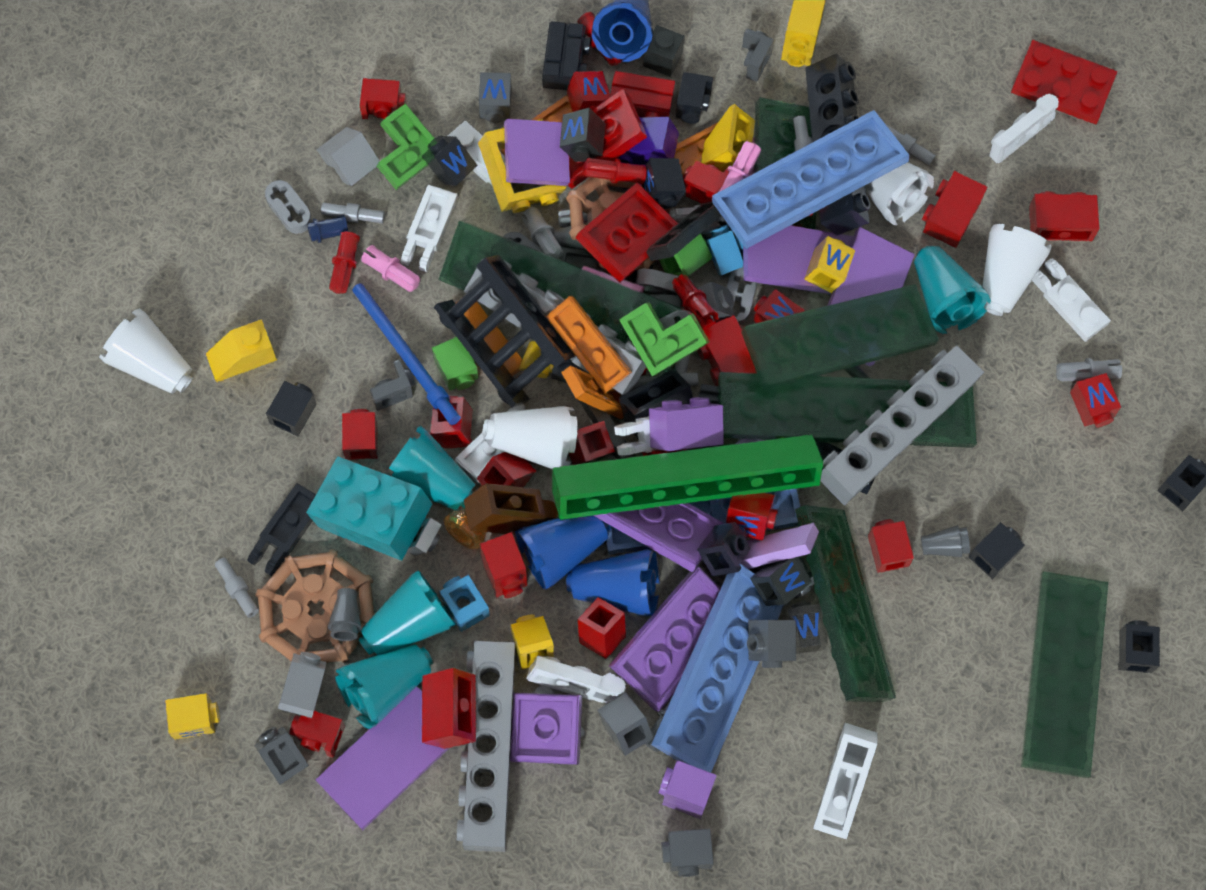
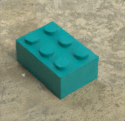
(369, 508)

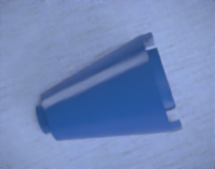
(623, 29)
(560, 545)
(622, 581)

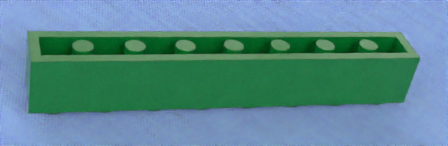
(686, 476)

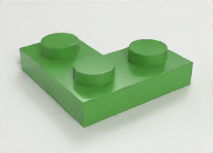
(412, 143)
(662, 346)

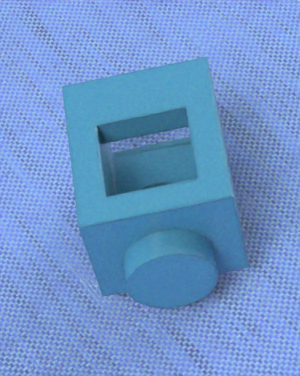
(725, 250)
(460, 588)

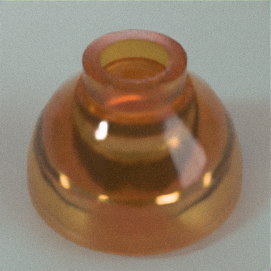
(458, 528)

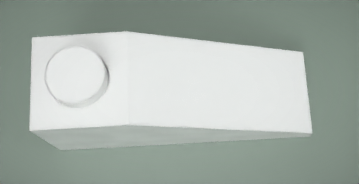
(846, 780)

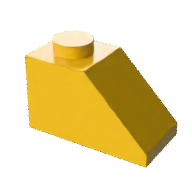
(728, 138)
(241, 351)
(531, 639)

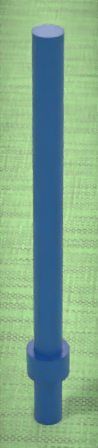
(435, 394)

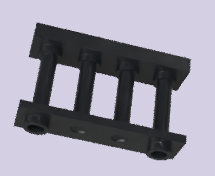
(534, 326)

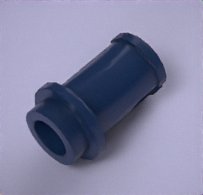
(326, 228)

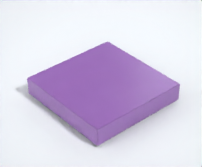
(535, 153)
(546, 728)

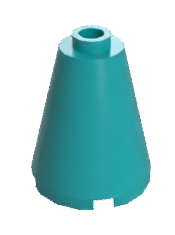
(948, 290)
(431, 468)
(406, 617)
(382, 681)

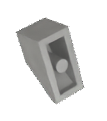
(302, 684)

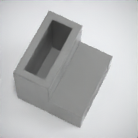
(349, 155)

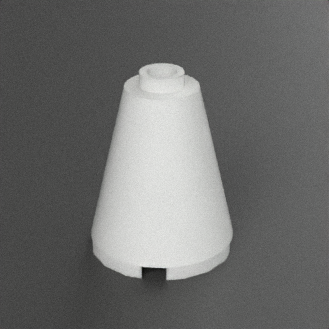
(900, 192)
(1011, 265)
(147, 354)
(534, 434)

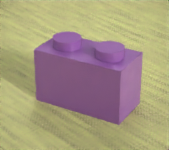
(686, 425)
(687, 788)

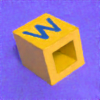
(829, 264)
(191, 716)

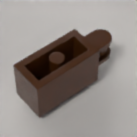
(506, 508)

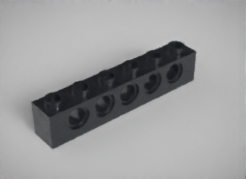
(831, 107)

